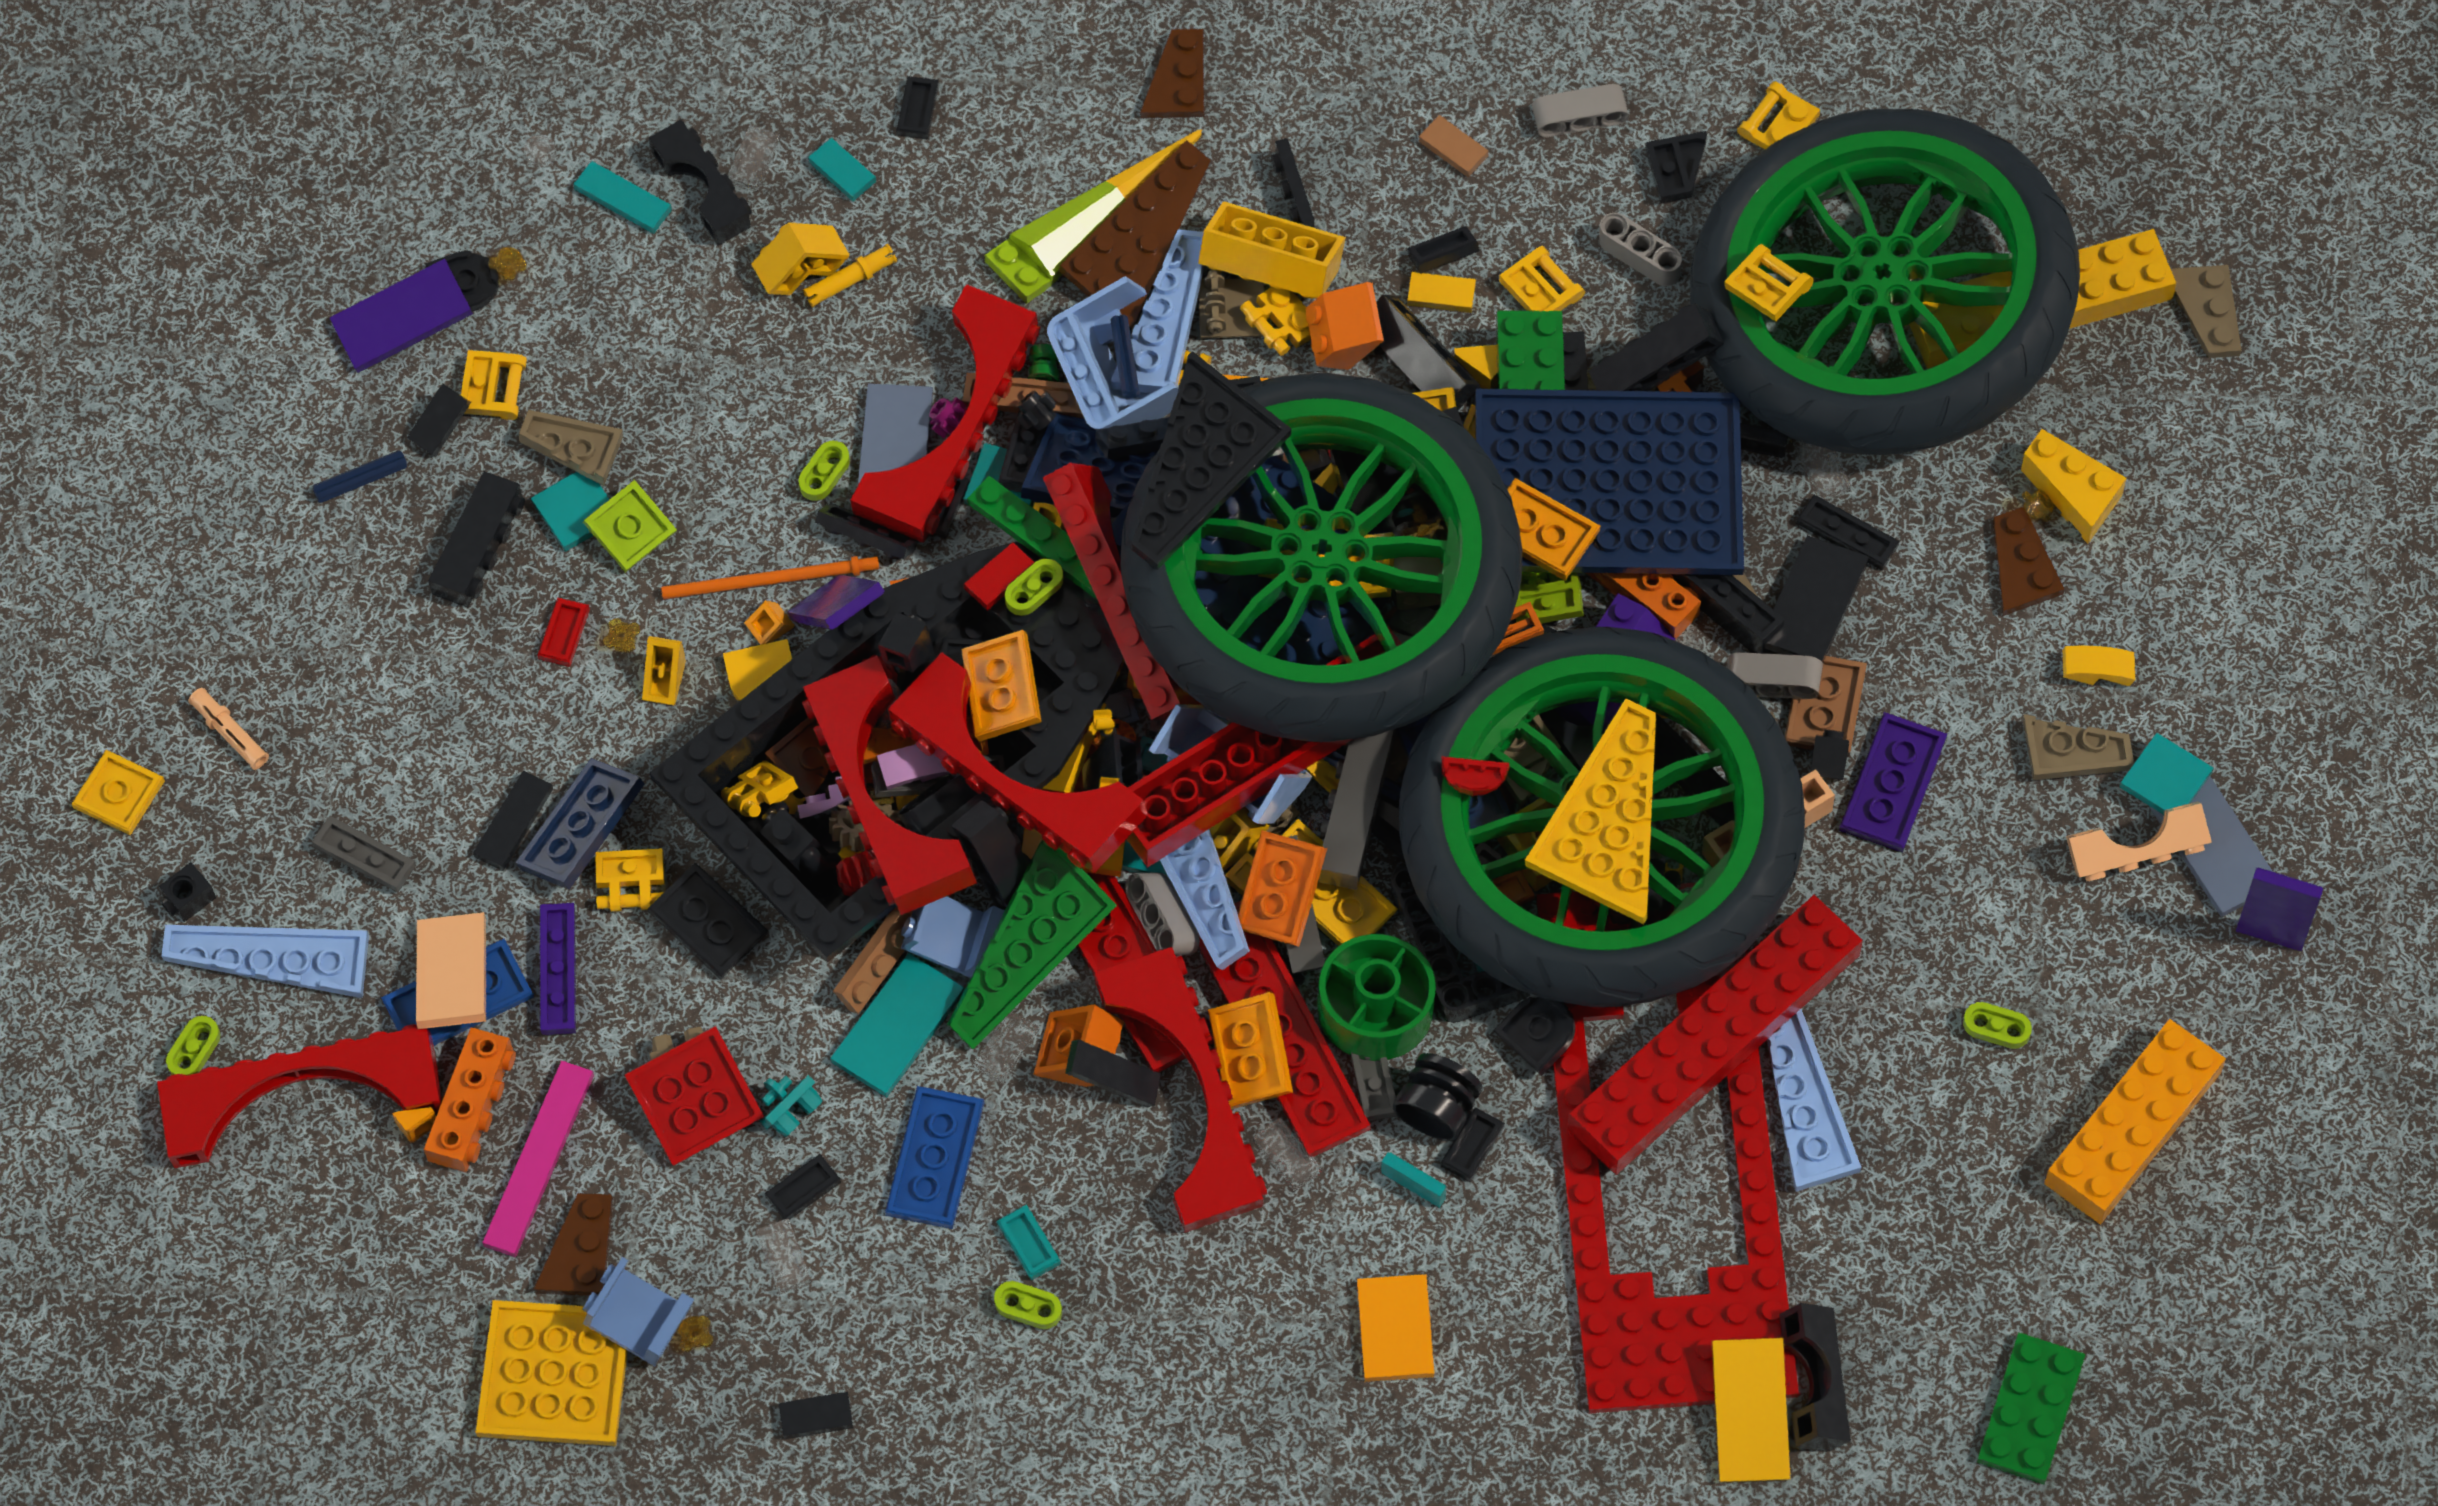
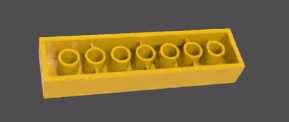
(2113, 281)

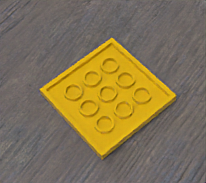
(549, 1377)

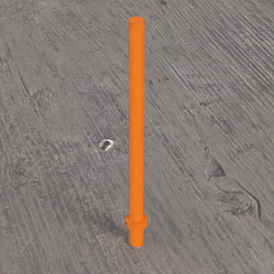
(772, 577)

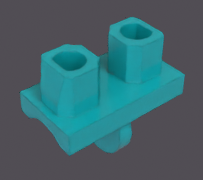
(802, 1094)

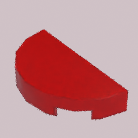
(1474, 776)

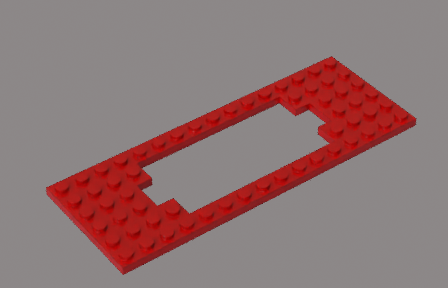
(1645, 1347)

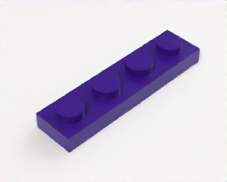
(557, 969)

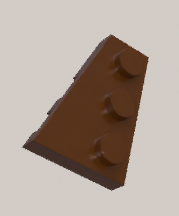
(1179, 78)
(2023, 563)
(801, 757)
(580, 1249)

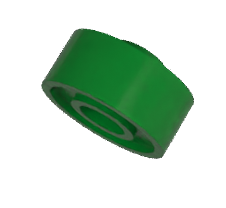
(1371, 1022)

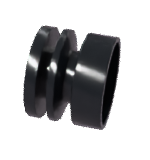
(1437, 1097)

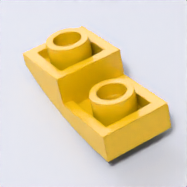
(2093, 663)

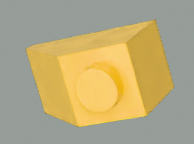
(1235, 837)

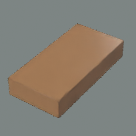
(1453, 146)

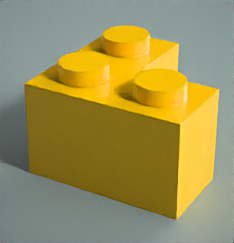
(796, 254)

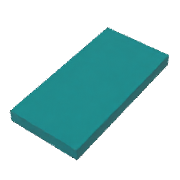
(897, 1025)

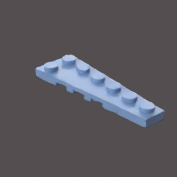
(1167, 316)
(1207, 898)
(291, 956)
(1810, 1115)

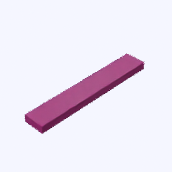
(538, 1159)

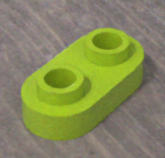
(821, 471)
(1031, 587)
(1998, 1022)
(190, 1048)
(1029, 1304)

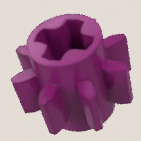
(946, 415)

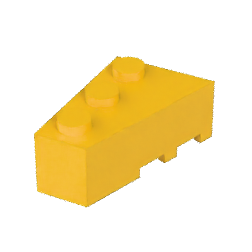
(2073, 481)

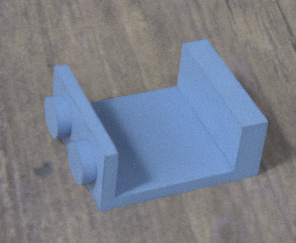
(950, 933)
(635, 1313)

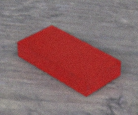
(992, 580)
(563, 632)

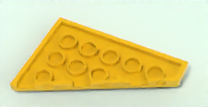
(1604, 822)

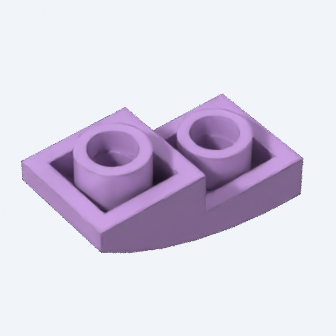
(909, 765)
(818, 804)

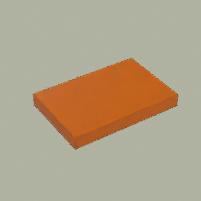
(1281, 888)

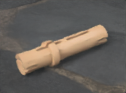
(219, 718)

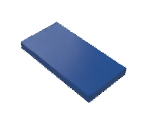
(504, 990)
(934, 1157)

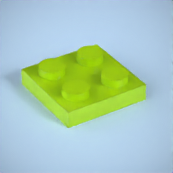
(630, 526)

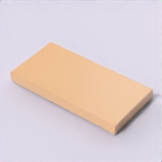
(451, 970)

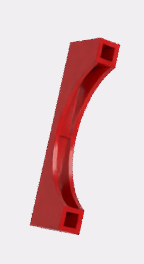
(914, 494)
(1085, 511)
(1080, 823)
(913, 865)
(1157, 995)
(205, 1103)

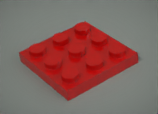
(693, 1095)

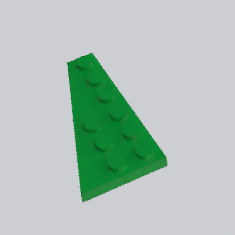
(1040, 927)

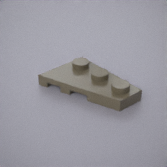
(2209, 306)
(572, 442)
(2073, 751)

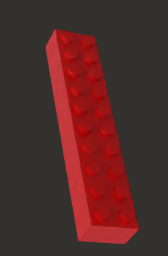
(1222, 778)
(1714, 1034)

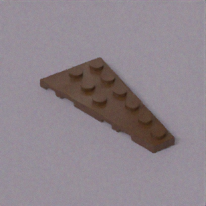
(1139, 230)

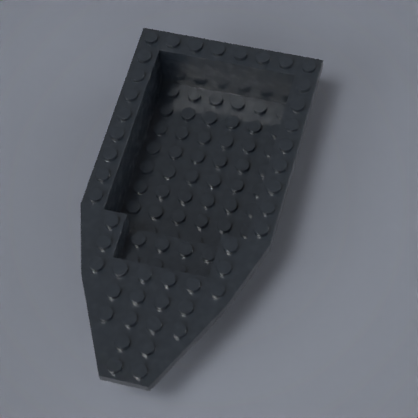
(1073, 674)

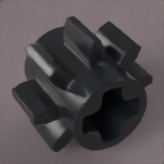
(1036, 410)

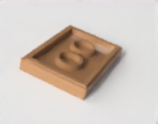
(1832, 709)

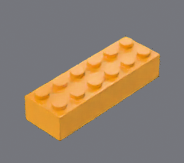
(2134, 1121)

